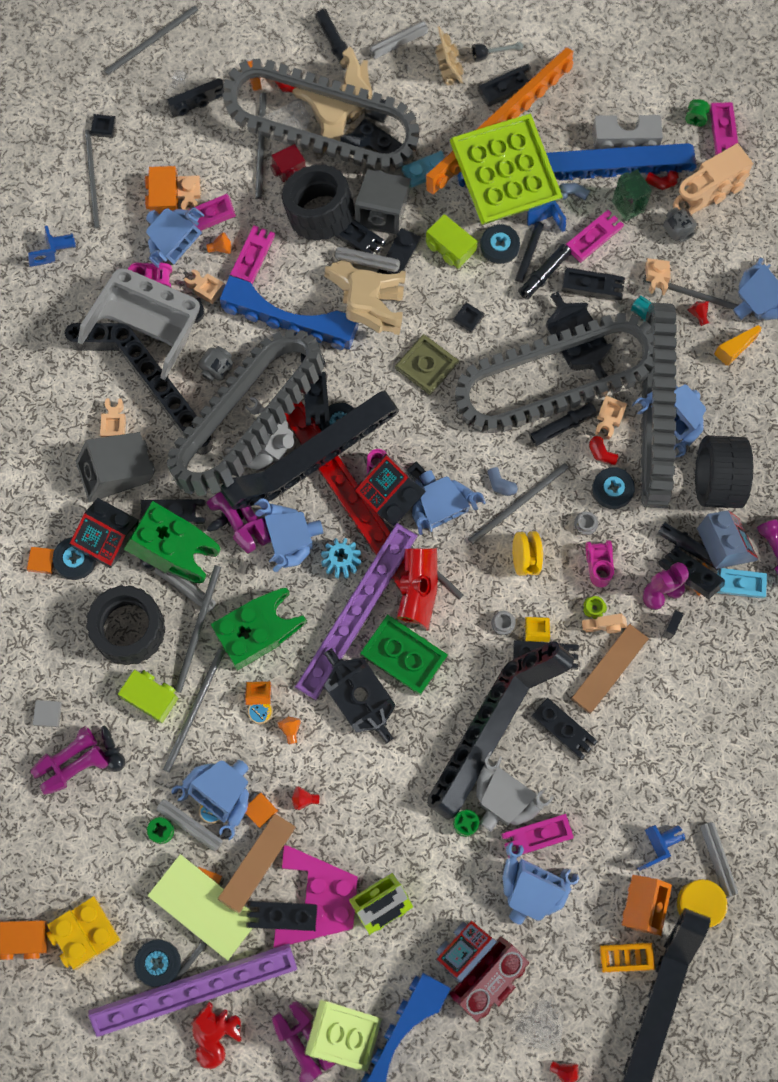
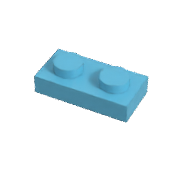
(419, 169)
(743, 583)

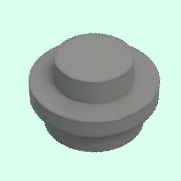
(586, 523)
(503, 622)

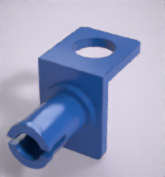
(546, 211)
(53, 243)
(661, 842)

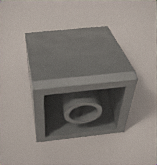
(382, 201)
(114, 465)

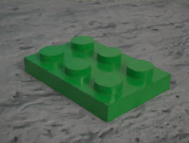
(404, 655)

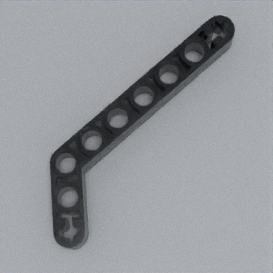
(139, 364)
(312, 454)
(492, 721)
(664, 994)

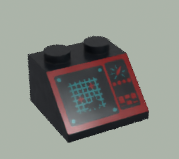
(390, 489)
(103, 532)

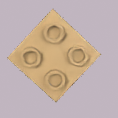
(446, 55)

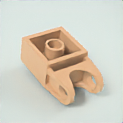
(715, 179)

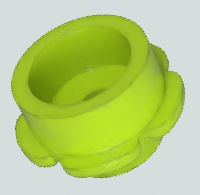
(594, 601)

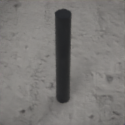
(529, 252)

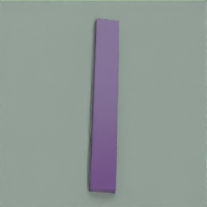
(357, 609)
(192, 990)

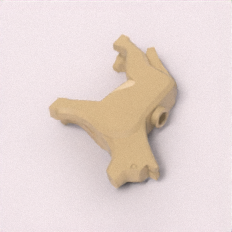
(332, 113)
(363, 292)

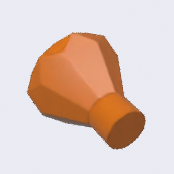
(221, 244)
(290, 727)

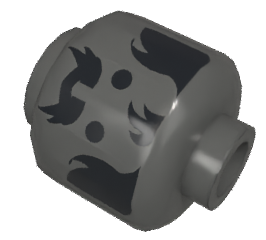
(680, 224)
(215, 363)

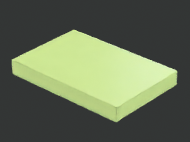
(343, 1036)

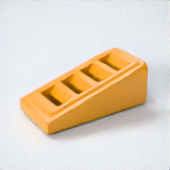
(731, 349)
(604, 950)

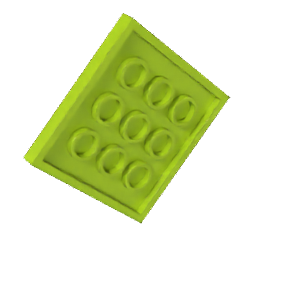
(505, 168)

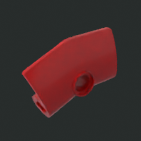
(419, 586)

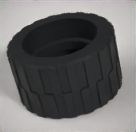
(314, 183)
(724, 471)
(110, 601)

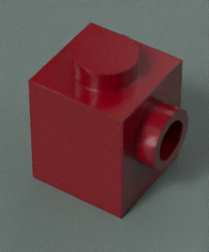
(287, 162)

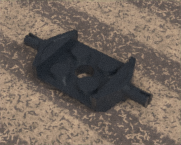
(584, 356)
(361, 715)

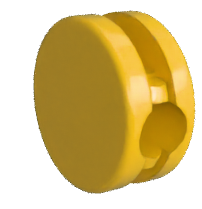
(527, 553)
(704, 898)

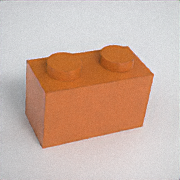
(162, 188)
(646, 905)
(23, 938)

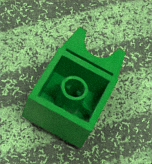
(176, 544)
(262, 622)

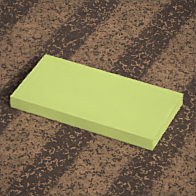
(194, 902)

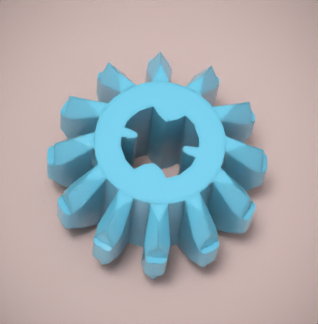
(330, 559)

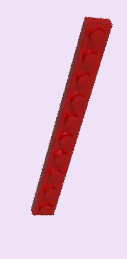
(343, 485)

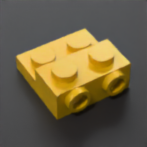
(82, 934)

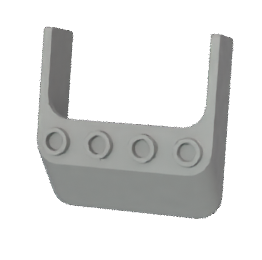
(145, 308)

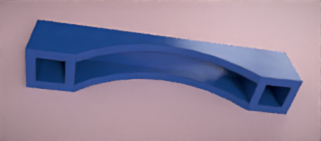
(242, 298)
(424, 1002)

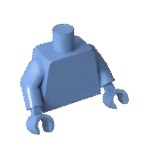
(171, 233)
(758, 292)
(688, 415)
(442, 501)
(288, 533)
(219, 790)
(532, 889)

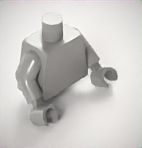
(275, 447)
(506, 797)

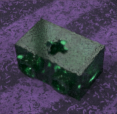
(631, 194)

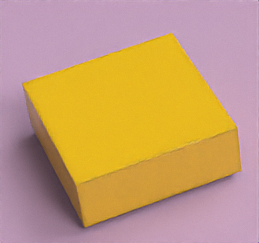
(537, 629)

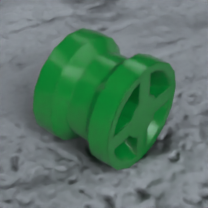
(697, 112)
(469, 821)
(163, 834)

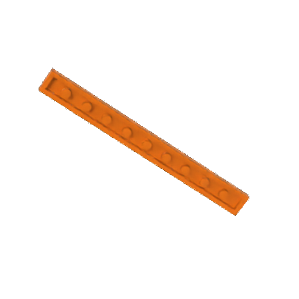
(514, 107)

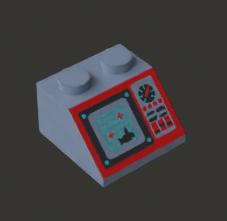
(726, 540)
(465, 950)

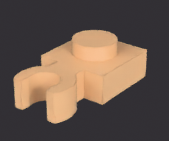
(188, 190)
(658, 274)
(206, 287)
(611, 414)
(113, 422)
(608, 623)

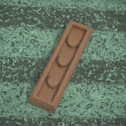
(609, 669)
(256, 863)

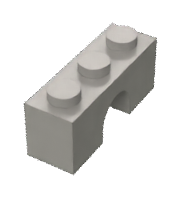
(610, 135)

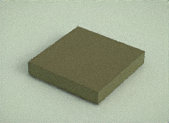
(426, 364)

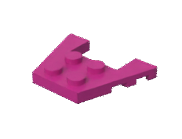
(327, 888)

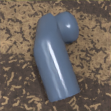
(575, 189)
(501, 485)

